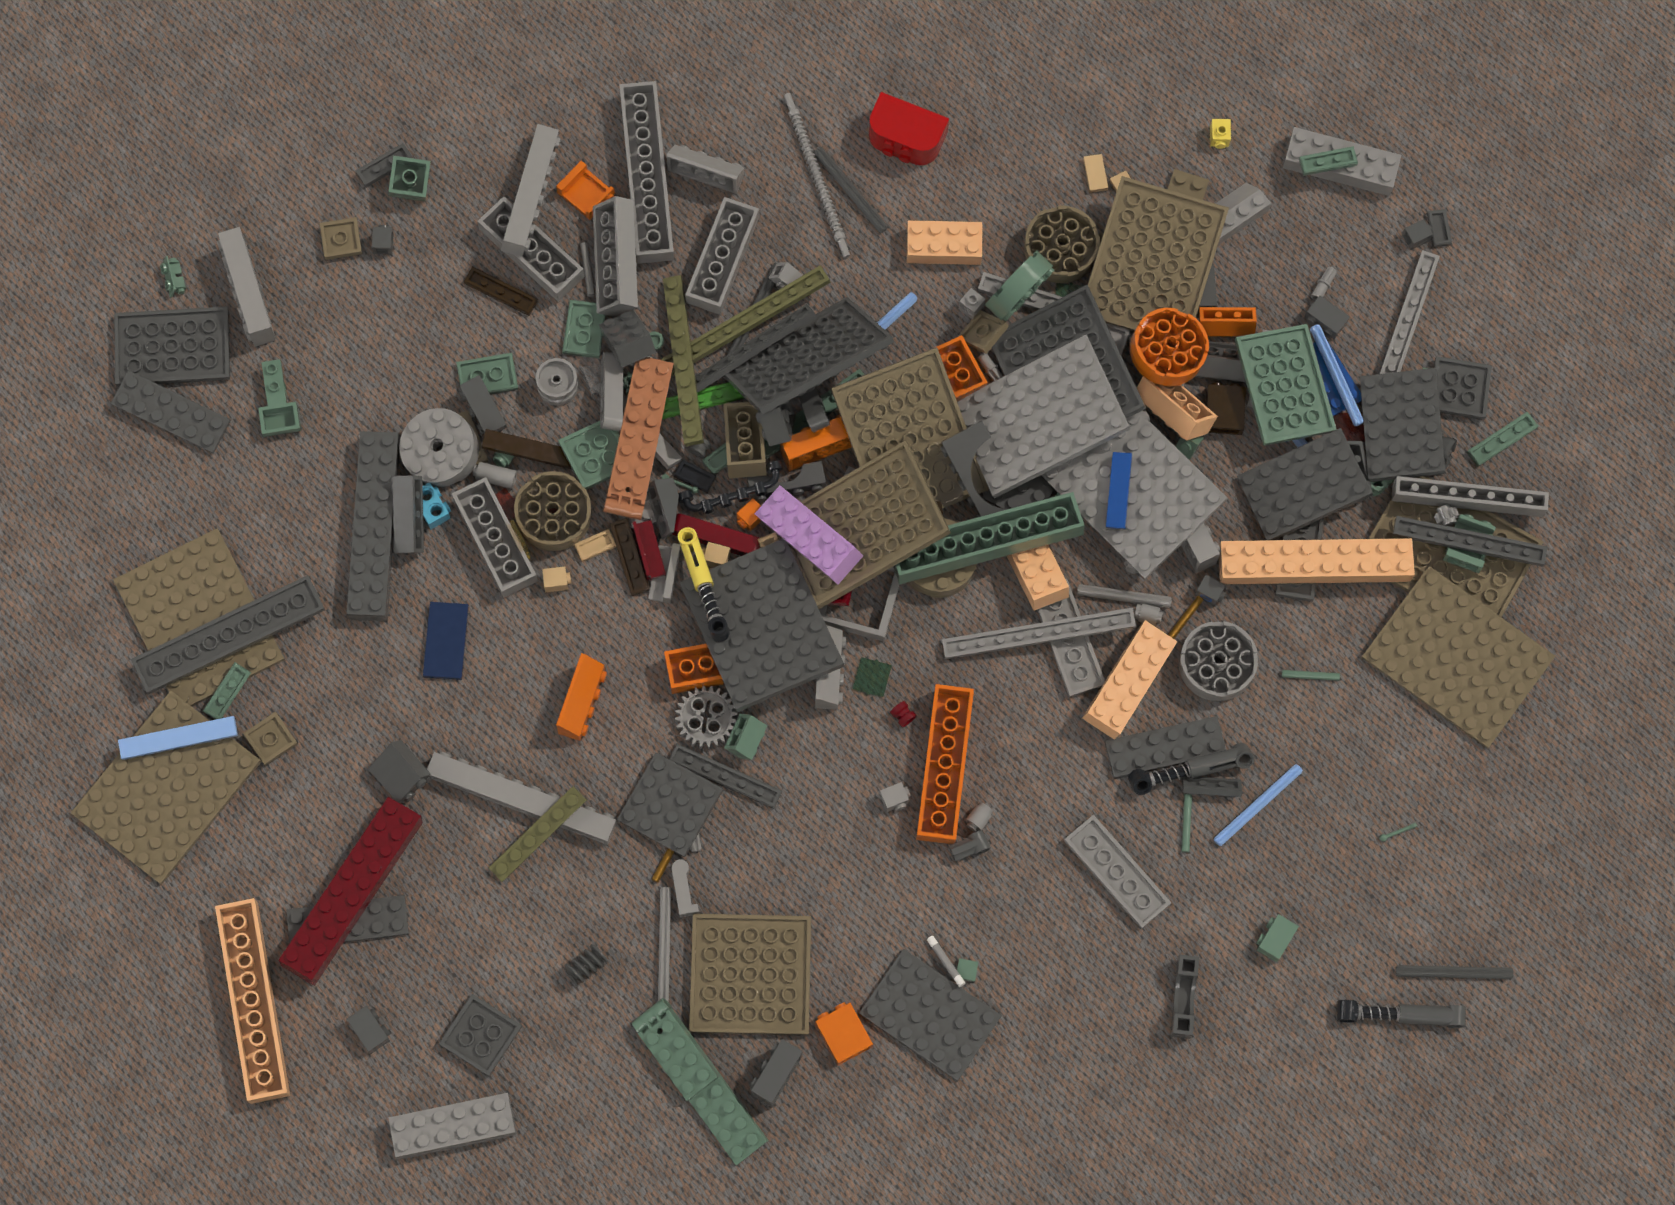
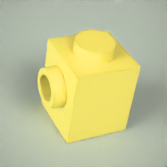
(1220, 133)

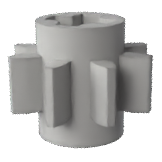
(1446, 515)

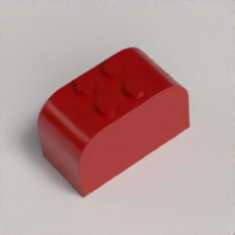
(906, 130)

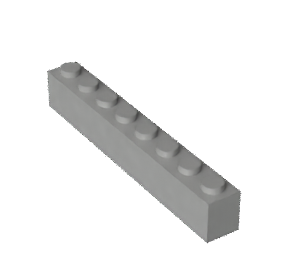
(530, 190)
(1470, 496)

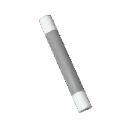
(946, 961)

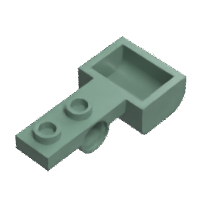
(279, 415)

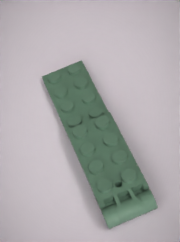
(699, 1081)

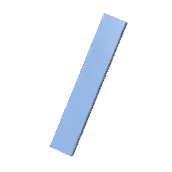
(177, 737)

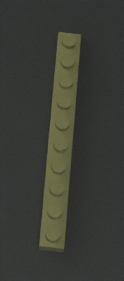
(756, 314)
(683, 361)

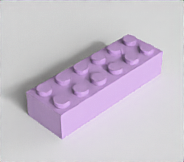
(809, 535)

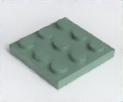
(591, 453)

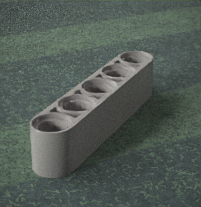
(611, 393)

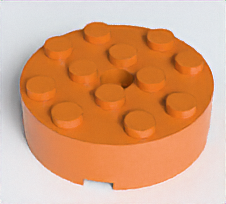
(1169, 347)

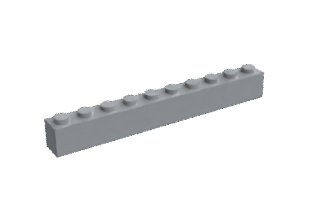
(516, 795)

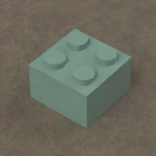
(409, 178)

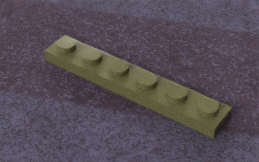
(537, 833)

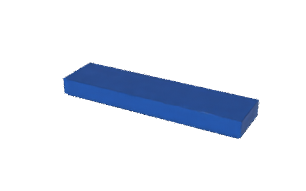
(1119, 490)

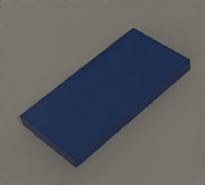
(445, 640)

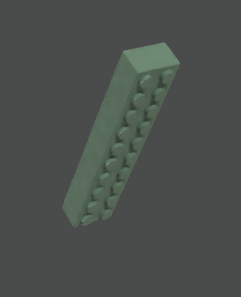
(996, 537)

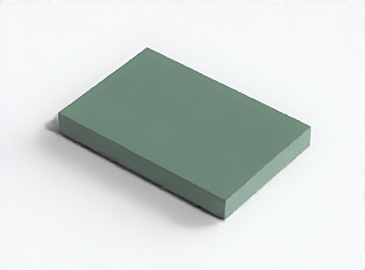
(582, 330)
(495, 371)

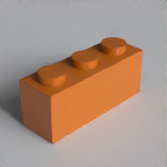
(1228, 320)

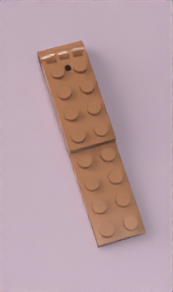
(638, 438)

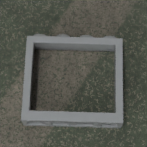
(864, 630)

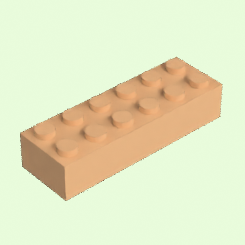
(1129, 680)

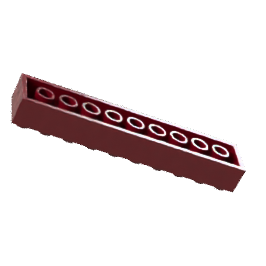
(350, 891)

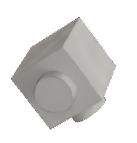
(784, 274)
(895, 797)

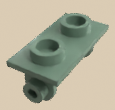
(170, 269)

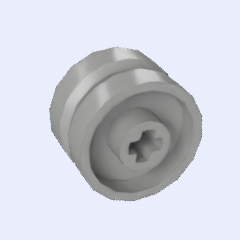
(557, 381)

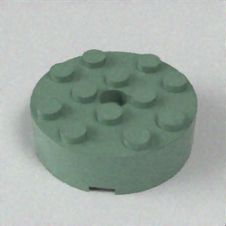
(1020, 286)

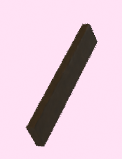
(524, 448)

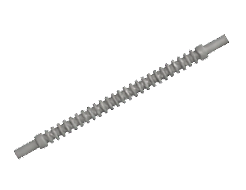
(839, 236)

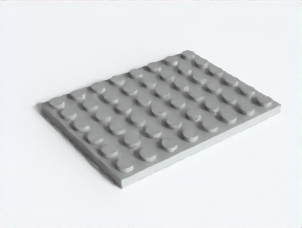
(1043, 415)
(1165, 498)

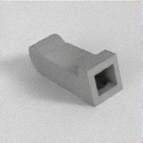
(680, 872)

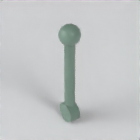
(694, 489)
(1383, 837)

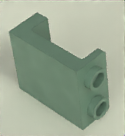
(1466, 559)

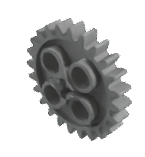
(689, 714)

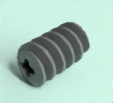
(585, 964)

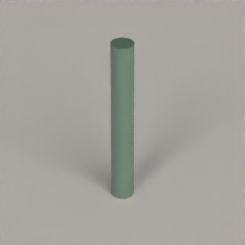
(1310, 675)
(1186, 823)

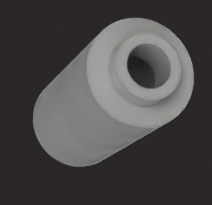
(495, 474)

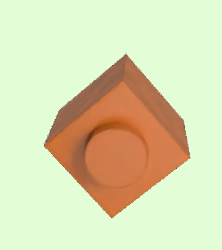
(746, 516)

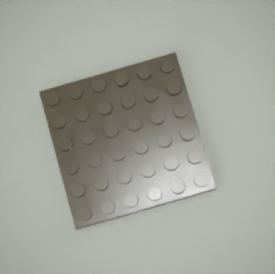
(750, 974)

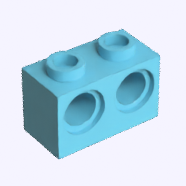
(434, 504)

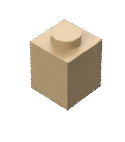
(716, 554)
(556, 579)

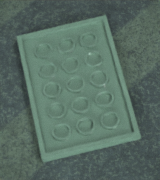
(1285, 384)

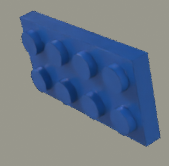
(1335, 400)

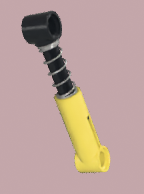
(703, 583)

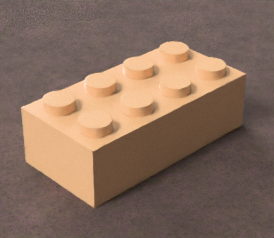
(944, 242)
(1177, 408)
(1039, 576)

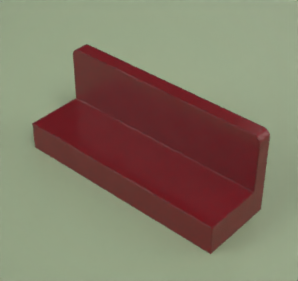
(649, 549)

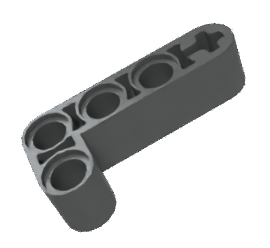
(814, 409)

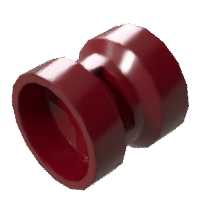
(903, 714)

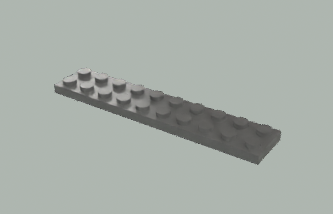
(227, 634)

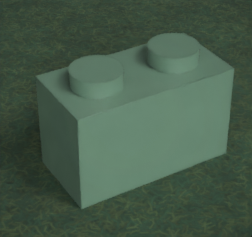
(745, 736)
(1276, 938)

